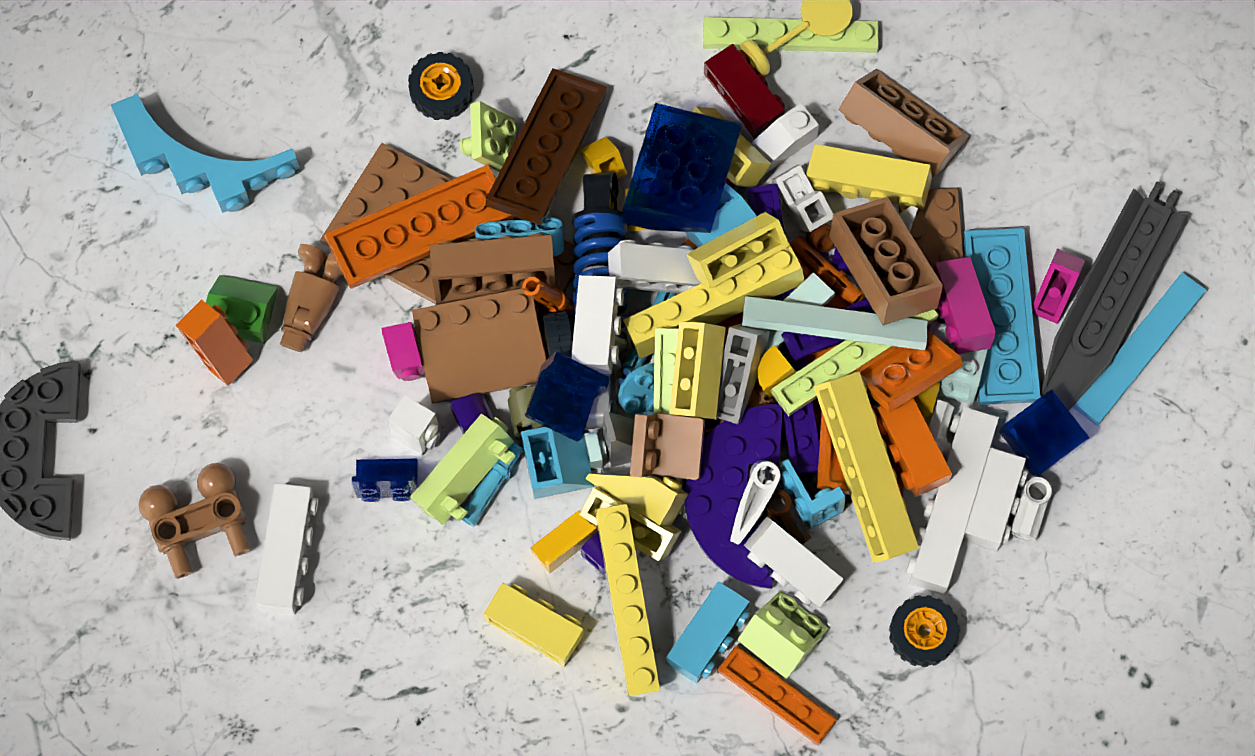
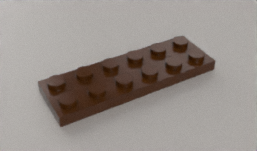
(546, 146)

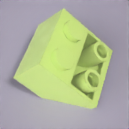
(782, 634)

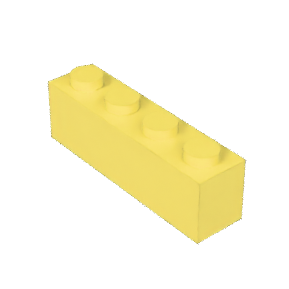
(869, 176)

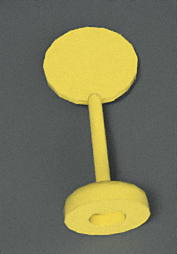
(818, 16)

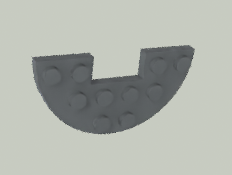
(25, 495)

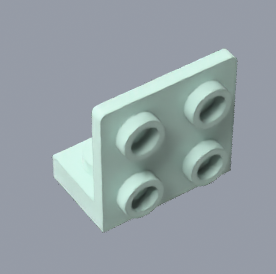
(963, 382)

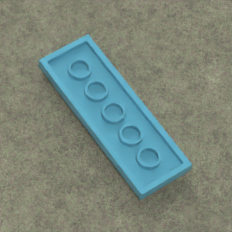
(1002, 272)

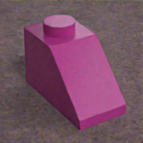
(1057, 286)
(403, 351)

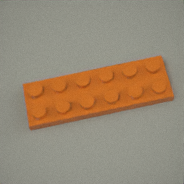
(409, 227)

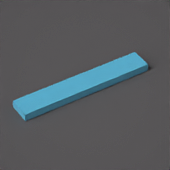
(1140, 348)

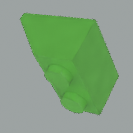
(246, 305)

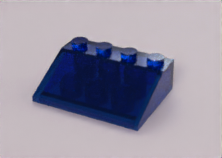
(680, 171)

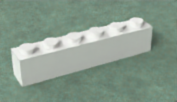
(953, 501)

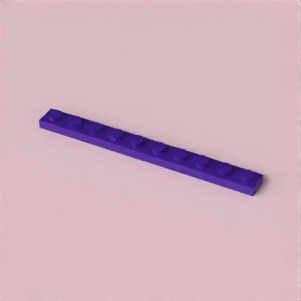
(801, 425)

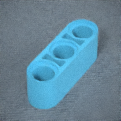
(523, 228)

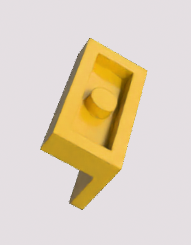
(563, 541)

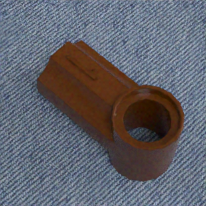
(788, 518)

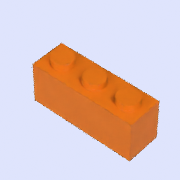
(215, 341)
(913, 448)

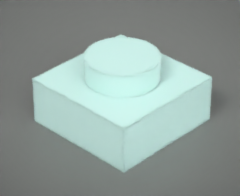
(595, 450)

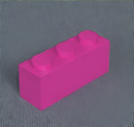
(963, 306)

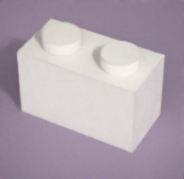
(414, 425)

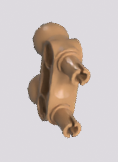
(198, 520)

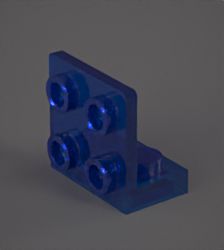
(565, 395)
(385, 479)

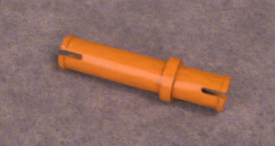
(826, 271)
(552, 299)

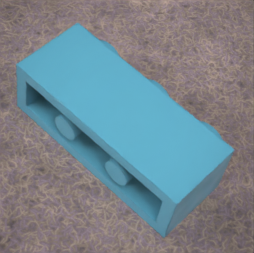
(708, 633)

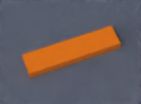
(777, 695)

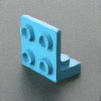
(825, 506)

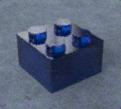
(1044, 434)

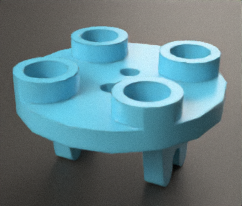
(637, 390)

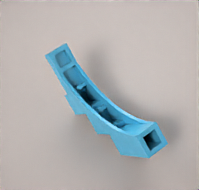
(192, 170)

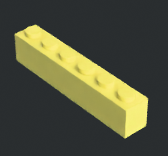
(713, 305)
(866, 467)
(627, 599)

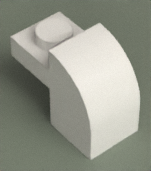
(803, 204)

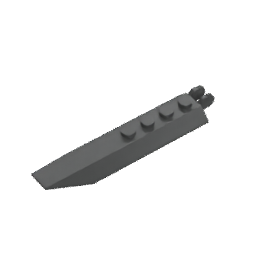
(1111, 294)

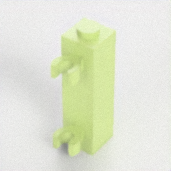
(463, 469)

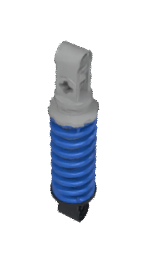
(604, 230)

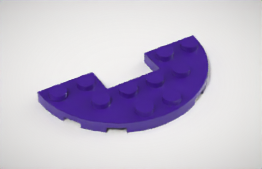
(722, 482)

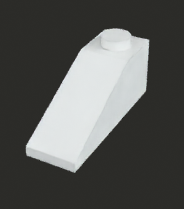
(787, 135)

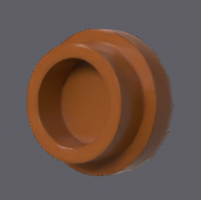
(820, 239)

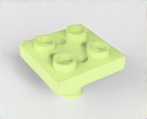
(491, 136)

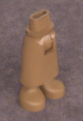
(309, 297)

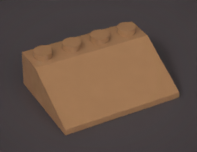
(480, 344)

